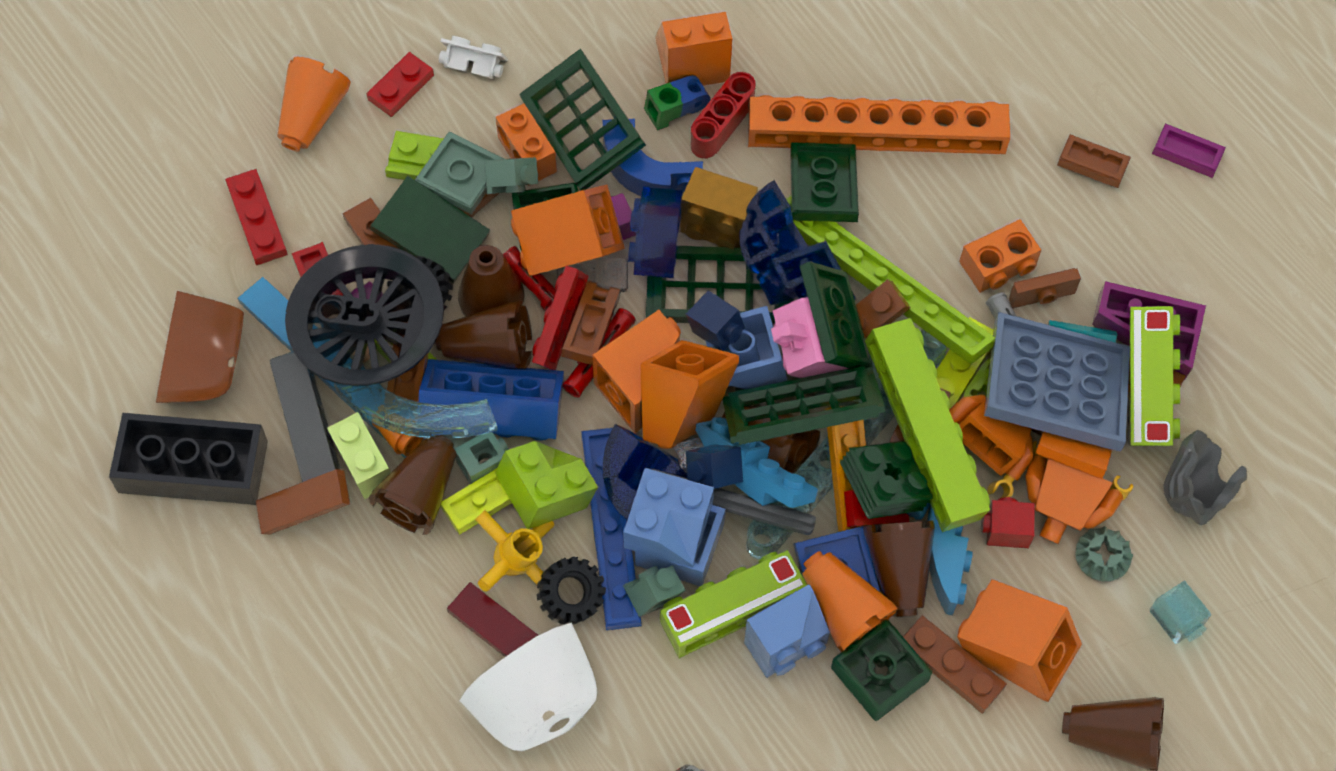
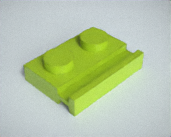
(410, 154)

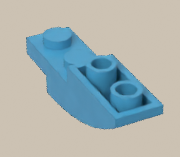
(761, 476)
(947, 565)

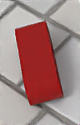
(719, 127)

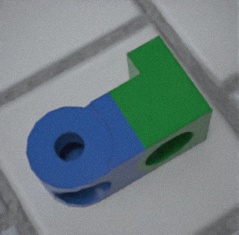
(675, 100)

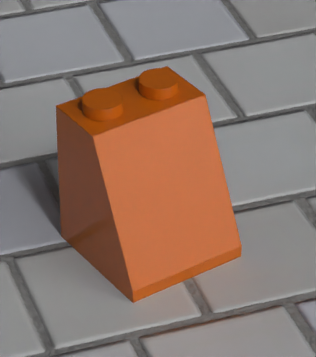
(696, 48)
(567, 230)
(618, 364)
(682, 389)
(1021, 637)

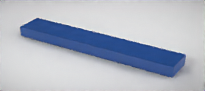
(613, 560)

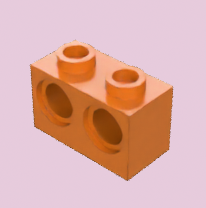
(525, 139)
(996, 251)

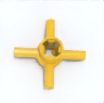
(506, 556)

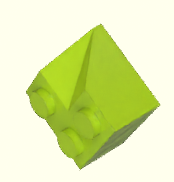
(545, 483)

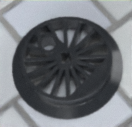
(363, 319)

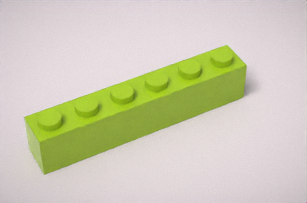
(927, 424)

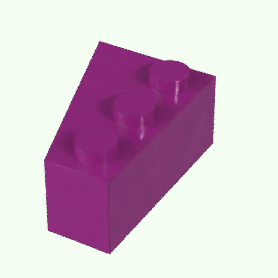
(1114, 314)

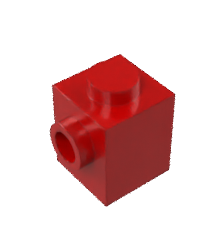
(1009, 523)

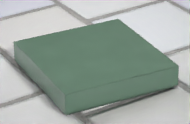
(457, 172)

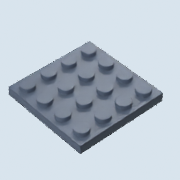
(1058, 382)

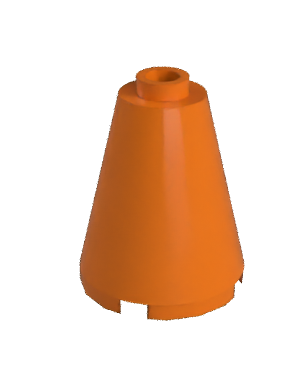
(308, 101)
(845, 599)

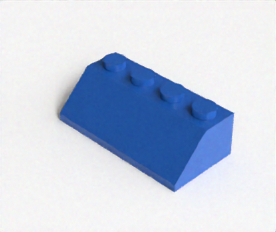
(521, 399)

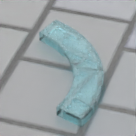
(414, 417)

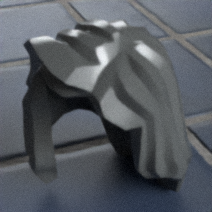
(1194, 481)

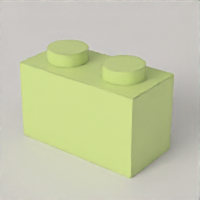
(359, 453)

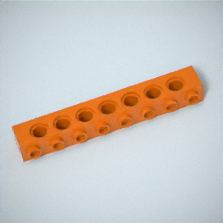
(892, 135)

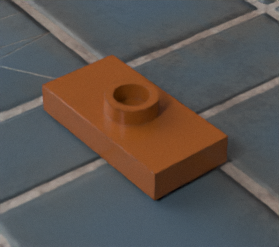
(1093, 161)
(360, 219)
(1044, 288)

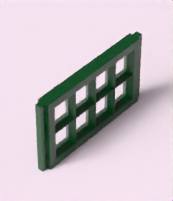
(608, 160)
(657, 285)
(866, 390)

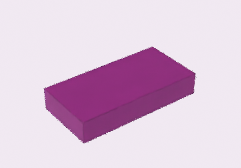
(1188, 150)

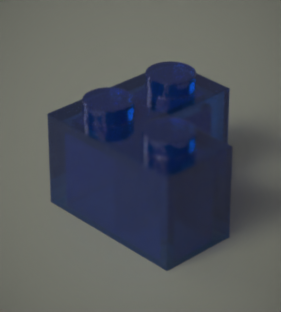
(657, 226)
(782, 275)

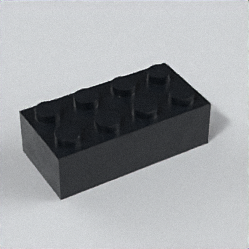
(188, 458)

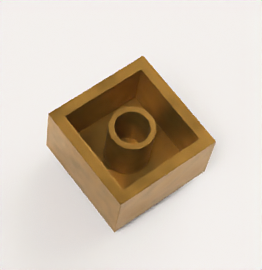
(715, 208)

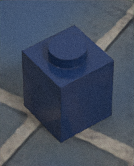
(715, 321)
(715, 465)

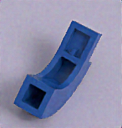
(644, 171)

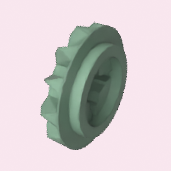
(1092, 563)

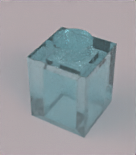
(1181, 613)

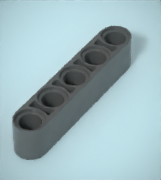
(304, 416)

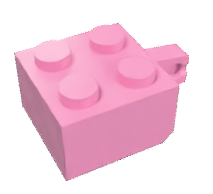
(799, 340)

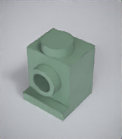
(510, 174)
(476, 449)
(653, 589)

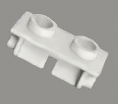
(485, 59)

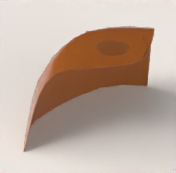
(198, 349)

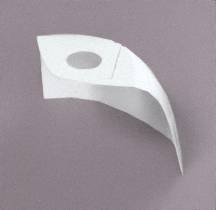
(534, 679)

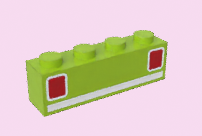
(1152, 376)
(727, 605)

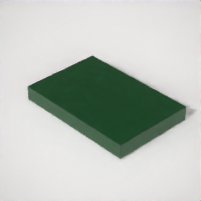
(824, 182)
(429, 227)
(835, 316)

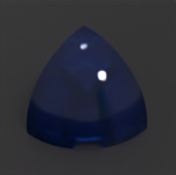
(768, 229)
(624, 464)

